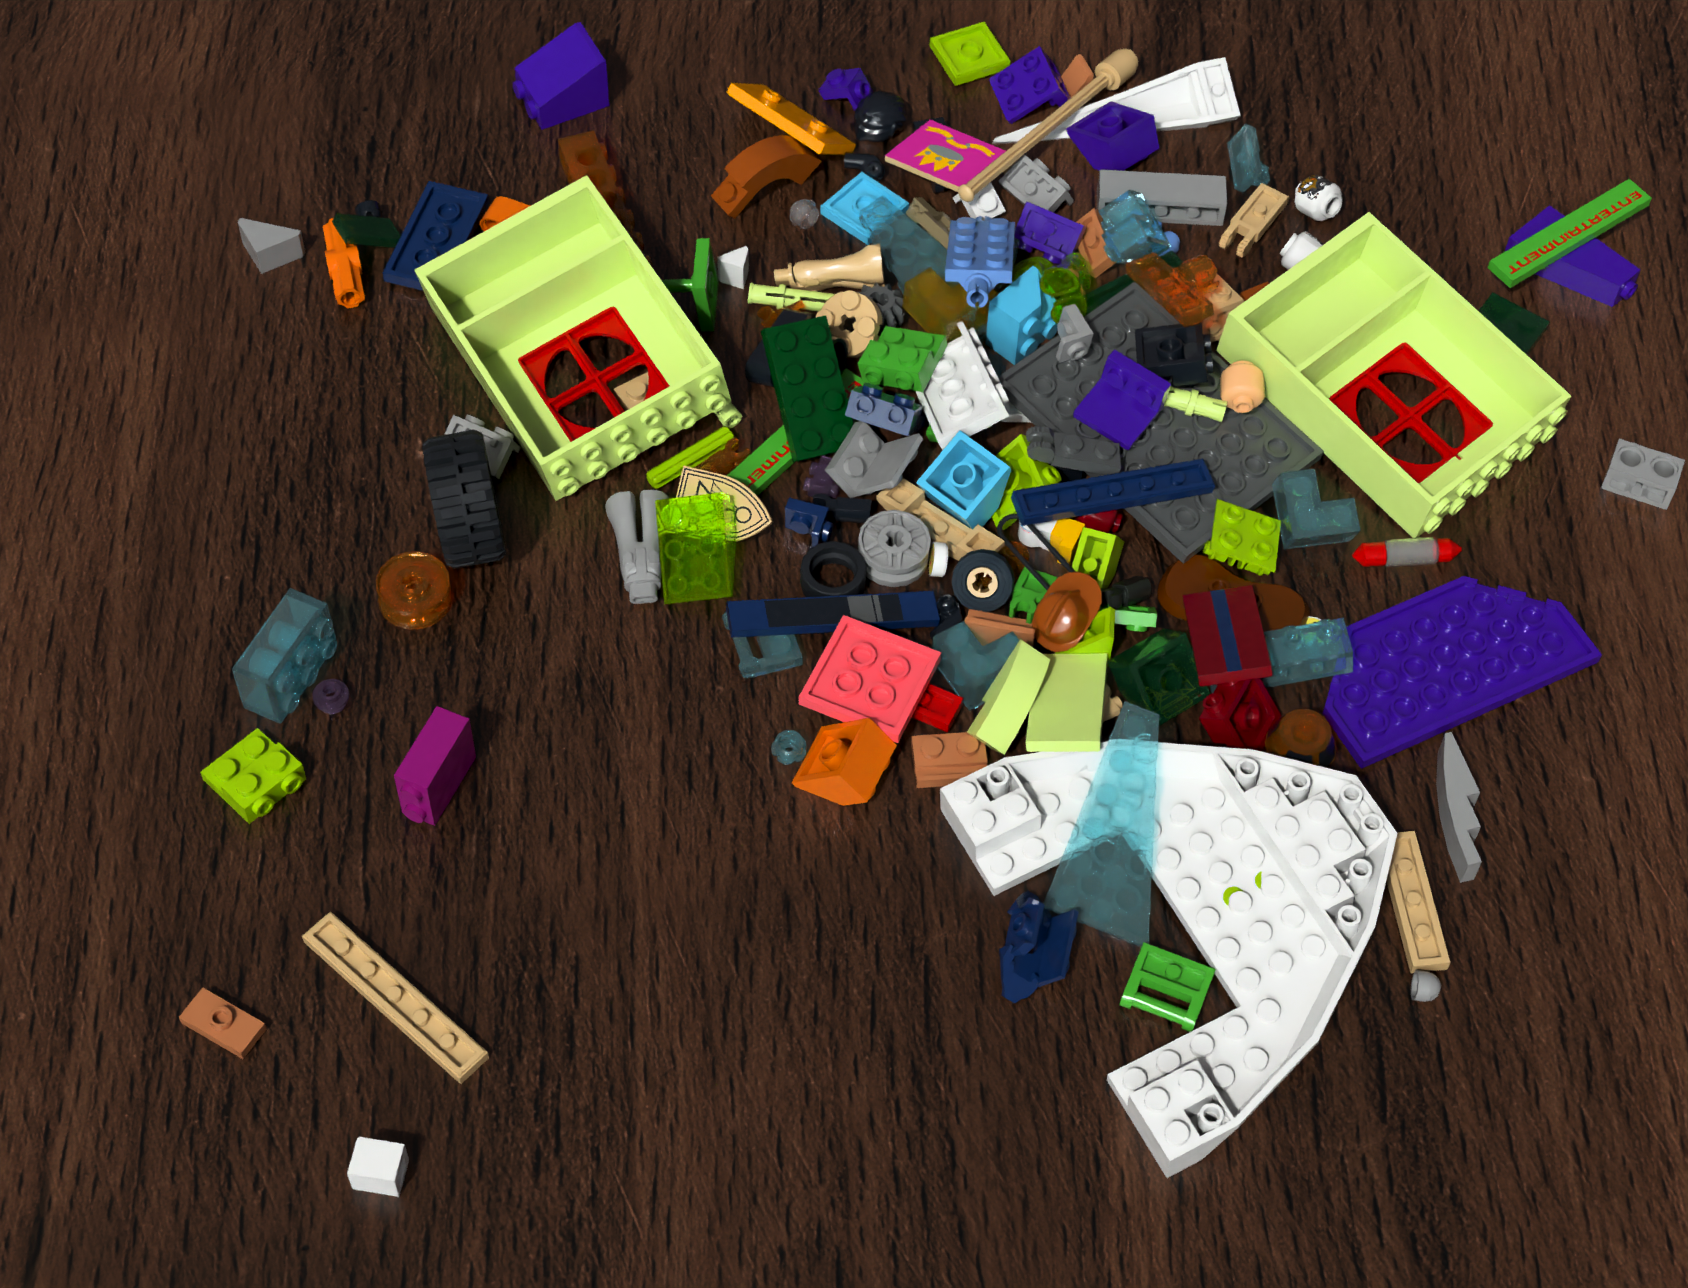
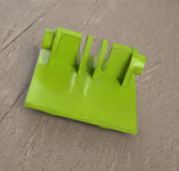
(1244, 537)

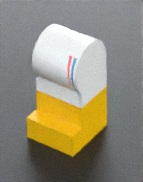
(1061, 534)

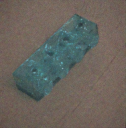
(1307, 652)

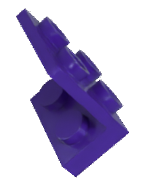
(1028, 85)
(1123, 400)

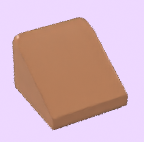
(1077, 75)

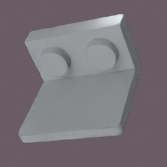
(869, 464)

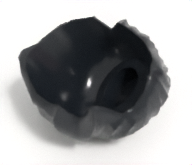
(879, 116)

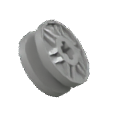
(894, 548)

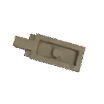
(933, 221)

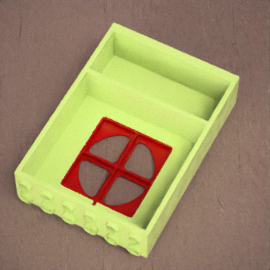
(541, 289)
(1379, 309)

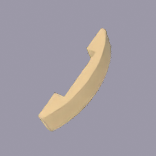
(941, 526)

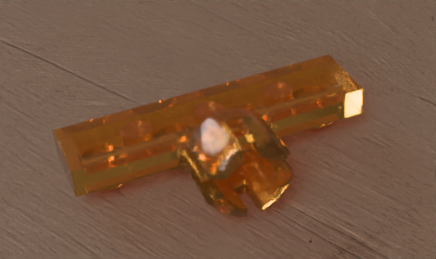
(1177, 289)

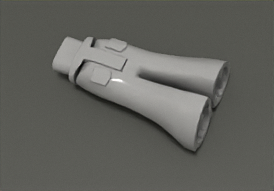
(638, 560)

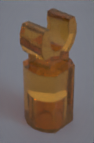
(723, 461)

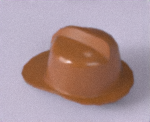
(1066, 611)

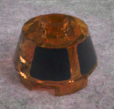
(1302, 737)

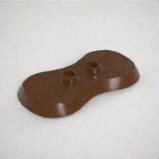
(1276, 603)

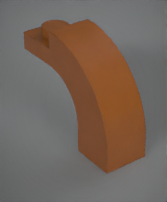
(761, 164)

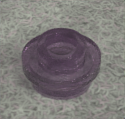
(334, 703)

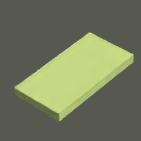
(1069, 705)

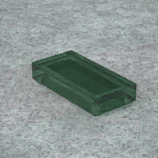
(366, 230)

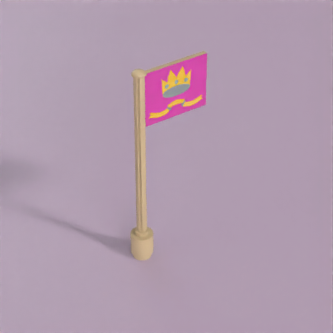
(971, 164)

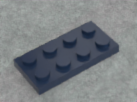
(438, 224)

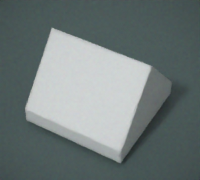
(734, 267)

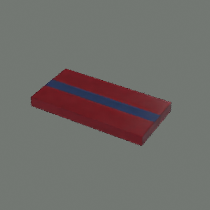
(1226, 636)

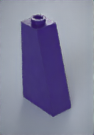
(1589, 269)

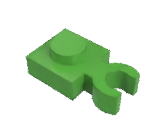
(1028, 593)

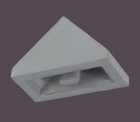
(270, 244)

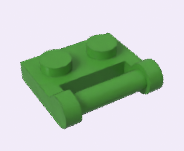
(1171, 976)

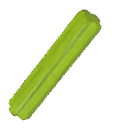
(689, 457)

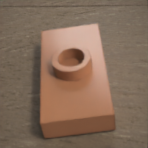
(222, 1023)

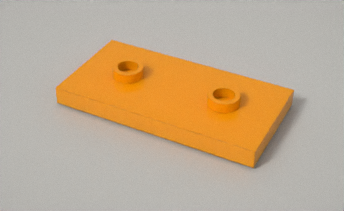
(791, 119)

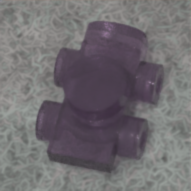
(821, 481)

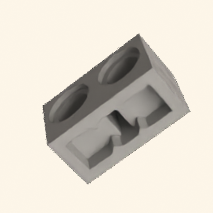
(1643, 474)

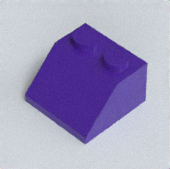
(1115, 136)

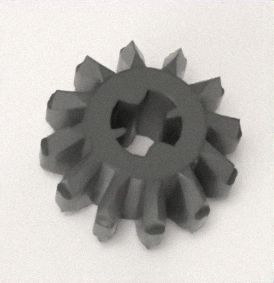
(889, 303)

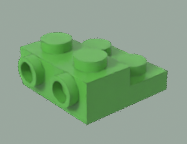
(902, 358)

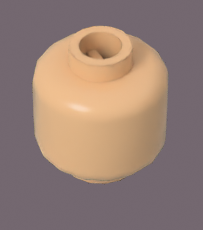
(1242, 385)

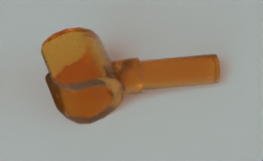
(770, 315)

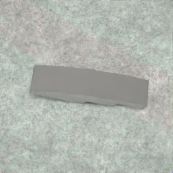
(1456, 800)

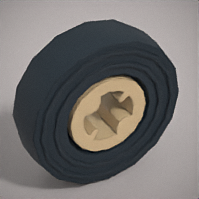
(967, 572)

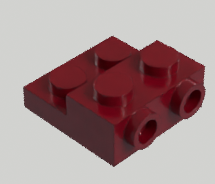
(1239, 714)

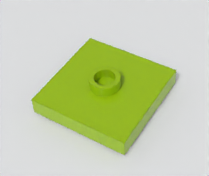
(969, 53)

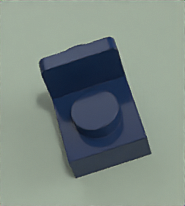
(808, 519)

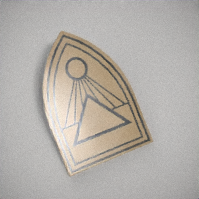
(749, 509)

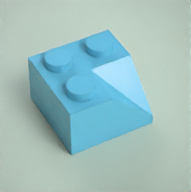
(1020, 318)
(966, 481)

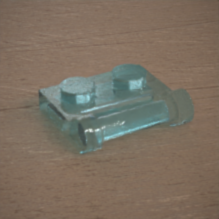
(778, 653)

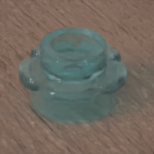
(790, 739)

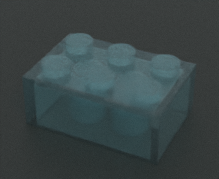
(285, 656)

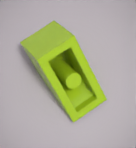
(1098, 555)

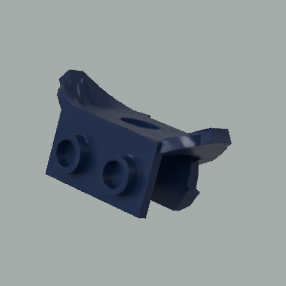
(1052, 942)

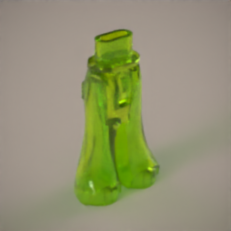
(1068, 281)

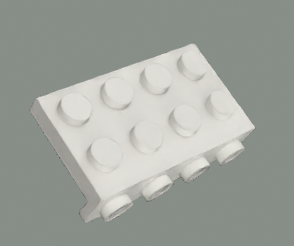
(963, 390)

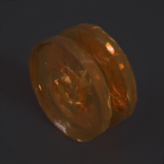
(413, 590)

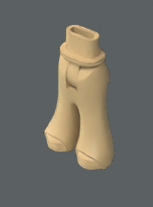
(848, 271)

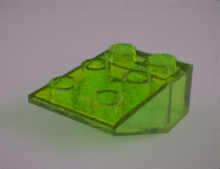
(697, 546)

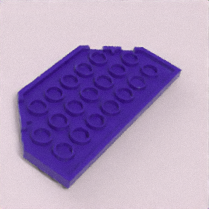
(1447, 663)

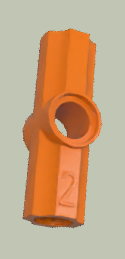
(343, 268)

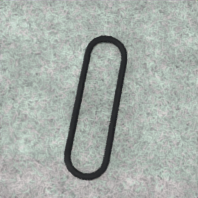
(1021, 558)

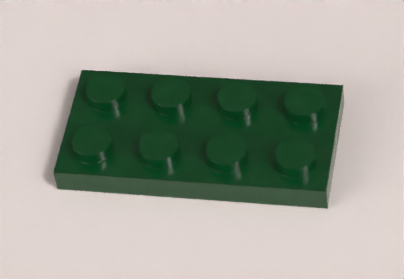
(808, 386)

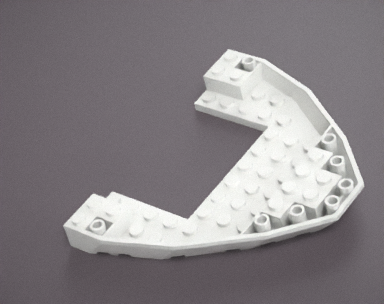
(1274, 948)

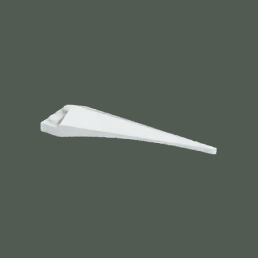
(1180, 100)

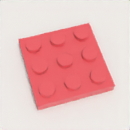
(870, 676)

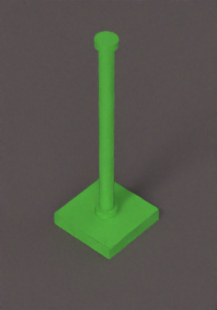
(702, 284)

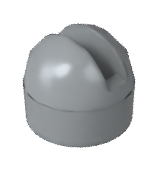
(1424, 986)

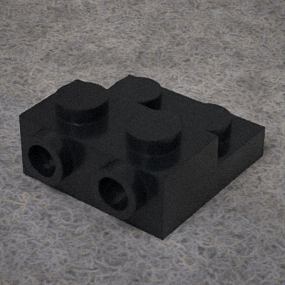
(1175, 352)

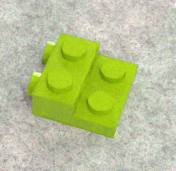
(1024, 474)
(254, 775)

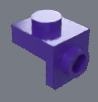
(846, 84)

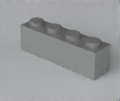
(1169, 195)

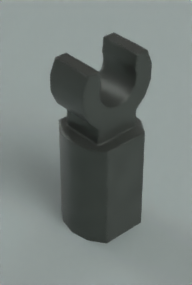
(1127, 592)

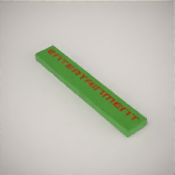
(1569, 233)
(774, 455)

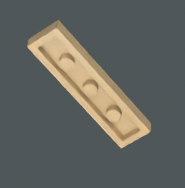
(1415, 907)

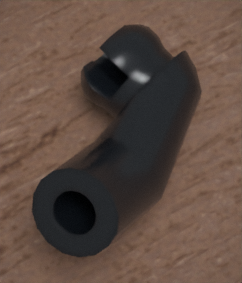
(866, 163)

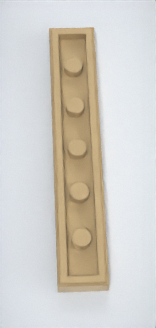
(396, 997)

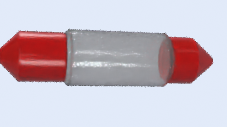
(1406, 552)

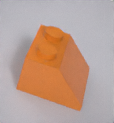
(845, 762)

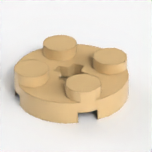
(867, 317)

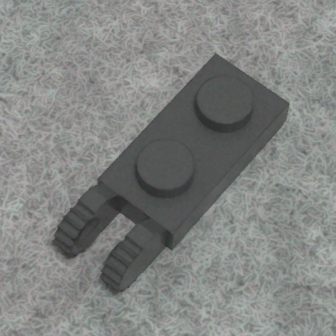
(1073, 451)

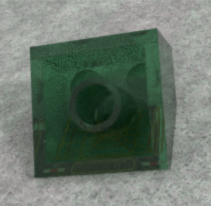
(1159, 674)

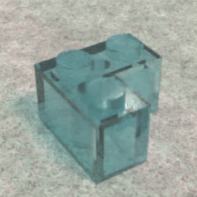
(1131, 229)
(1306, 518)
(970, 665)

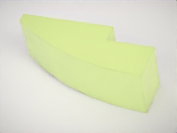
(1010, 698)

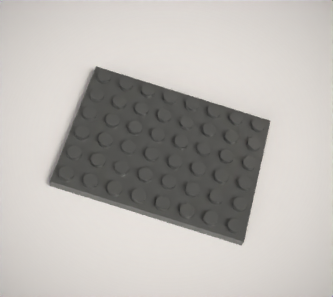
(1240, 452)

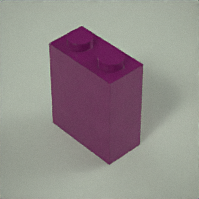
(435, 766)

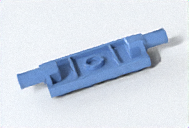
(980, 255)

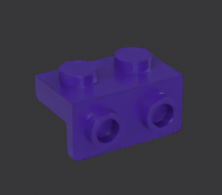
(1048, 232)

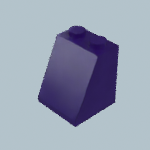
(563, 79)

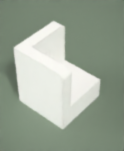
(378, 1166)

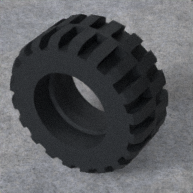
(463, 499)

